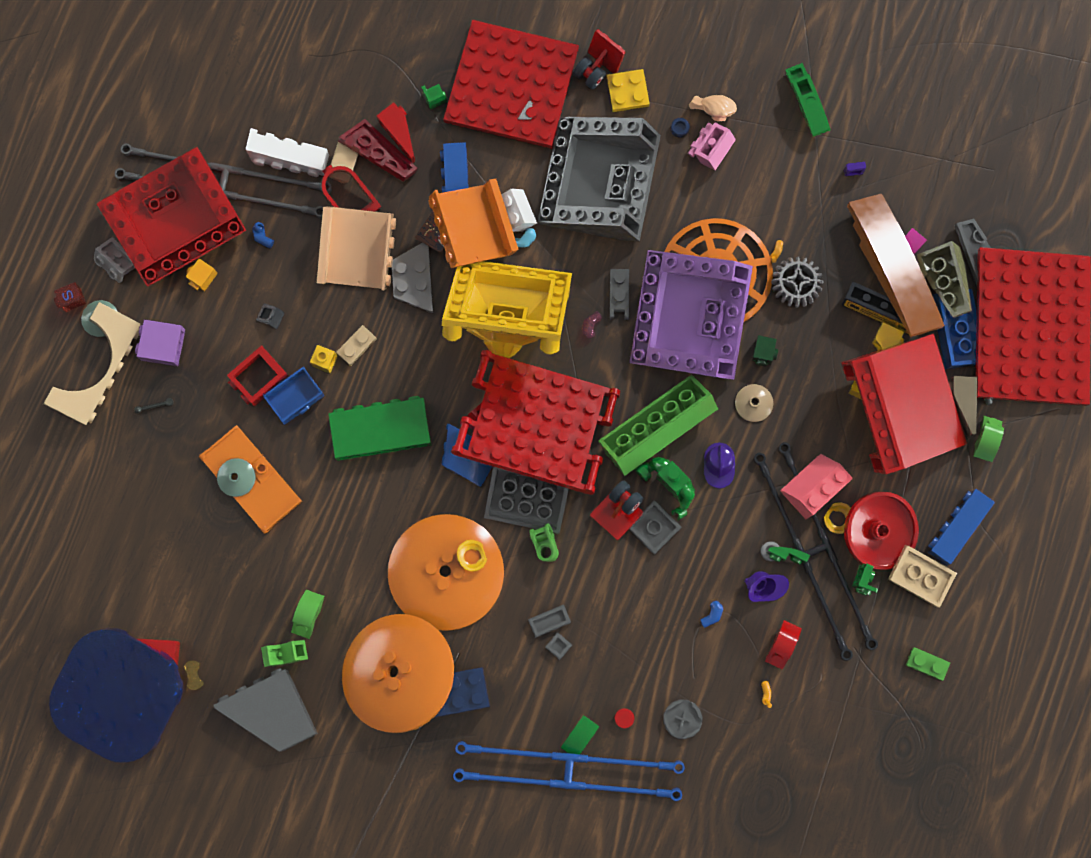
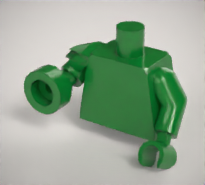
(672, 479)

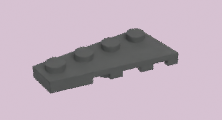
(971, 239)

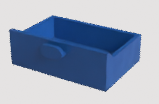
(293, 395)

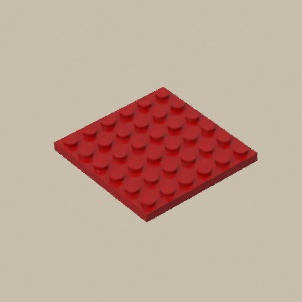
(501, 74)

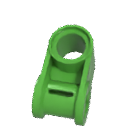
(543, 539)

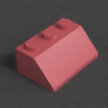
(816, 485)

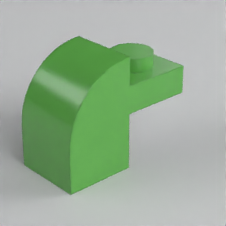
(989, 439)
(306, 613)
(284, 653)

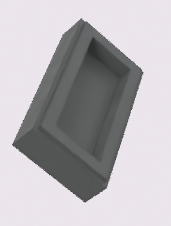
(549, 621)

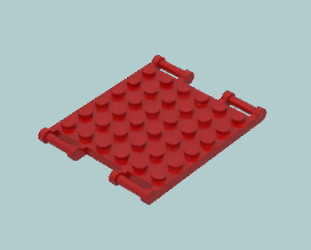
(536, 423)

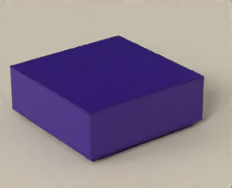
(854, 168)

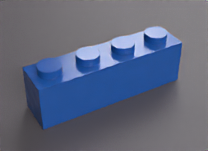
(455, 166)
(961, 526)

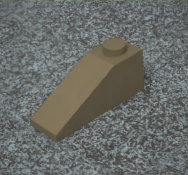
(965, 398)

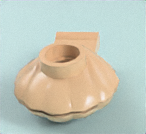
(716, 106)

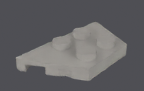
(413, 278)

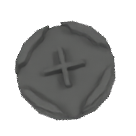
(682, 719)

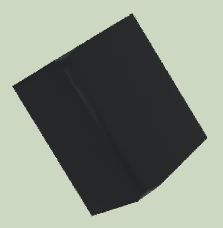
(270, 316)

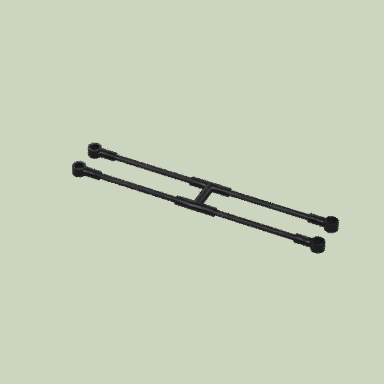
(825, 546)

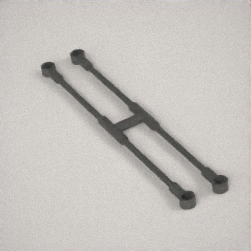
(226, 169)

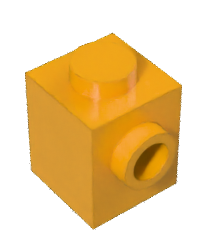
(200, 275)

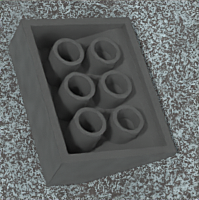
(525, 501)

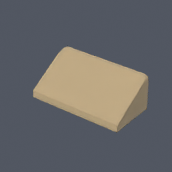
(343, 157)

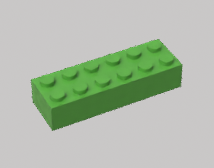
(658, 424)

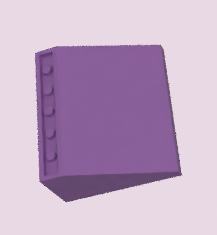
(691, 314)

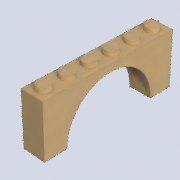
(119, 332)

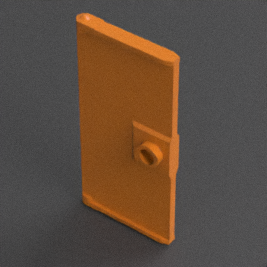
(270, 496)

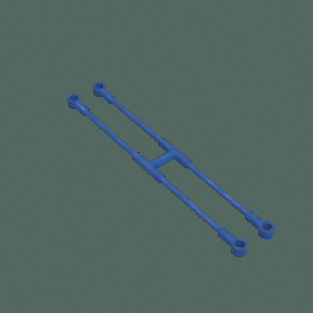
(567, 783)

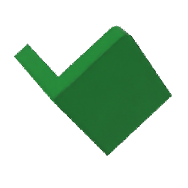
(434, 96)

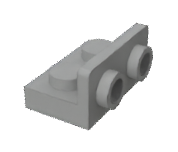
(113, 259)

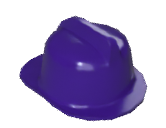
(719, 465)
(766, 587)

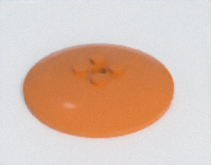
(440, 600)
(422, 677)

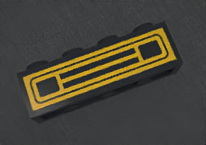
(872, 305)

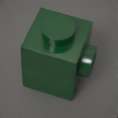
(764, 351)

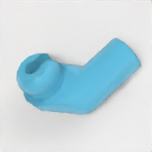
(527, 238)

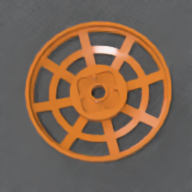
(727, 254)

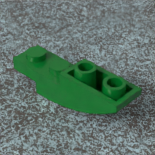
(808, 99)

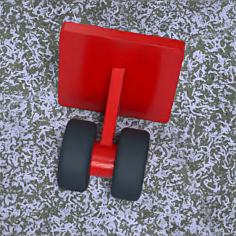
(606, 54)
(618, 510)

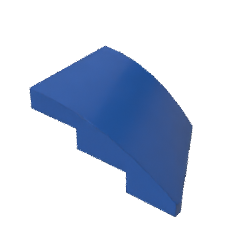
(469, 469)

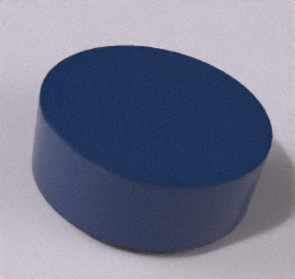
(680, 127)

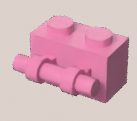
(712, 145)

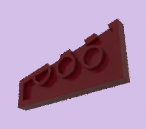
(376, 148)

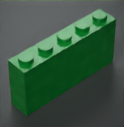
(379, 428)

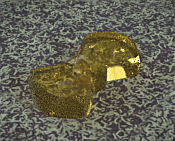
(194, 681)

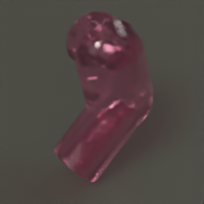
(588, 324)

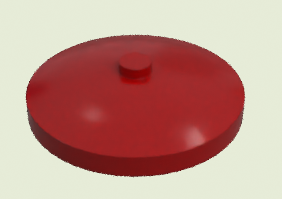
(880, 528)

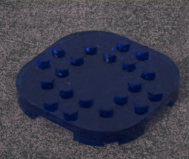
(115, 695)

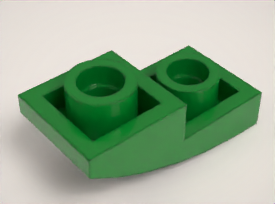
(782, 553)

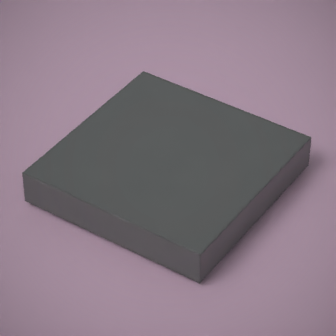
(655, 527)

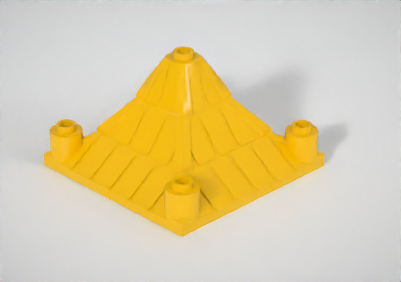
(507, 306)

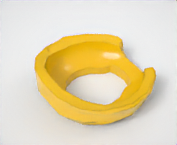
(837, 507)
(471, 545)

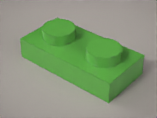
(927, 664)

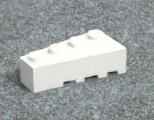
(286, 154)

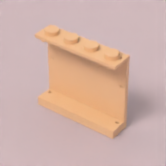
(356, 247)

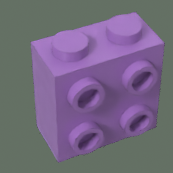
(160, 342)

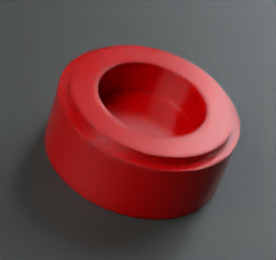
(624, 718)

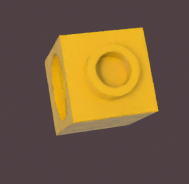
(323, 359)

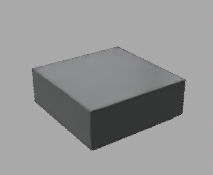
(558, 646)

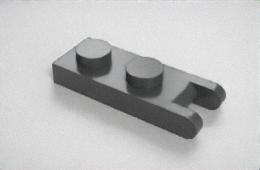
(619, 292)

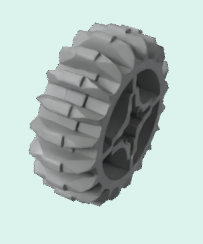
(815, 282)

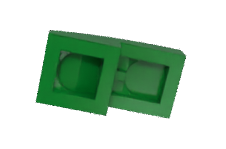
(580, 736)

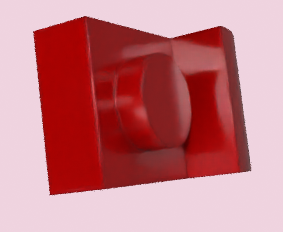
(783, 644)

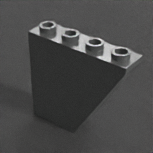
(270, 711)

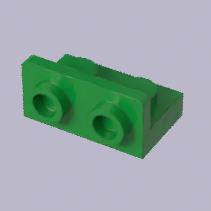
(863, 576)

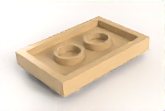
(922, 576)

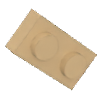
(356, 345)

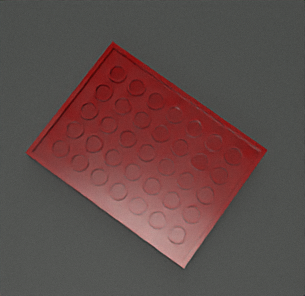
(1033, 326)

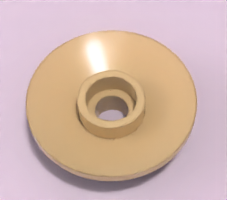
(752, 412)

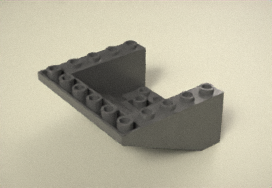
(600, 176)

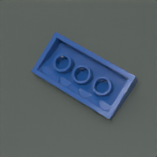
(957, 335)

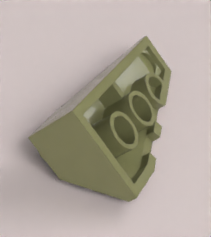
(947, 275)

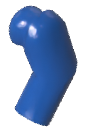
(260, 237)
(715, 614)

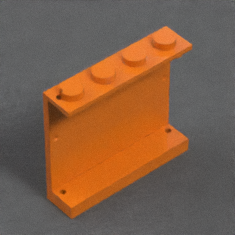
(473, 224)

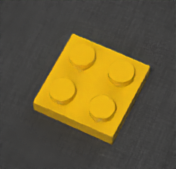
(628, 90)

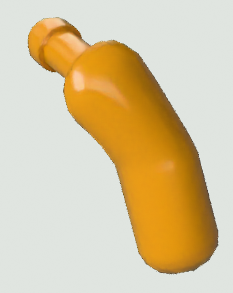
(778, 249)
(766, 694)

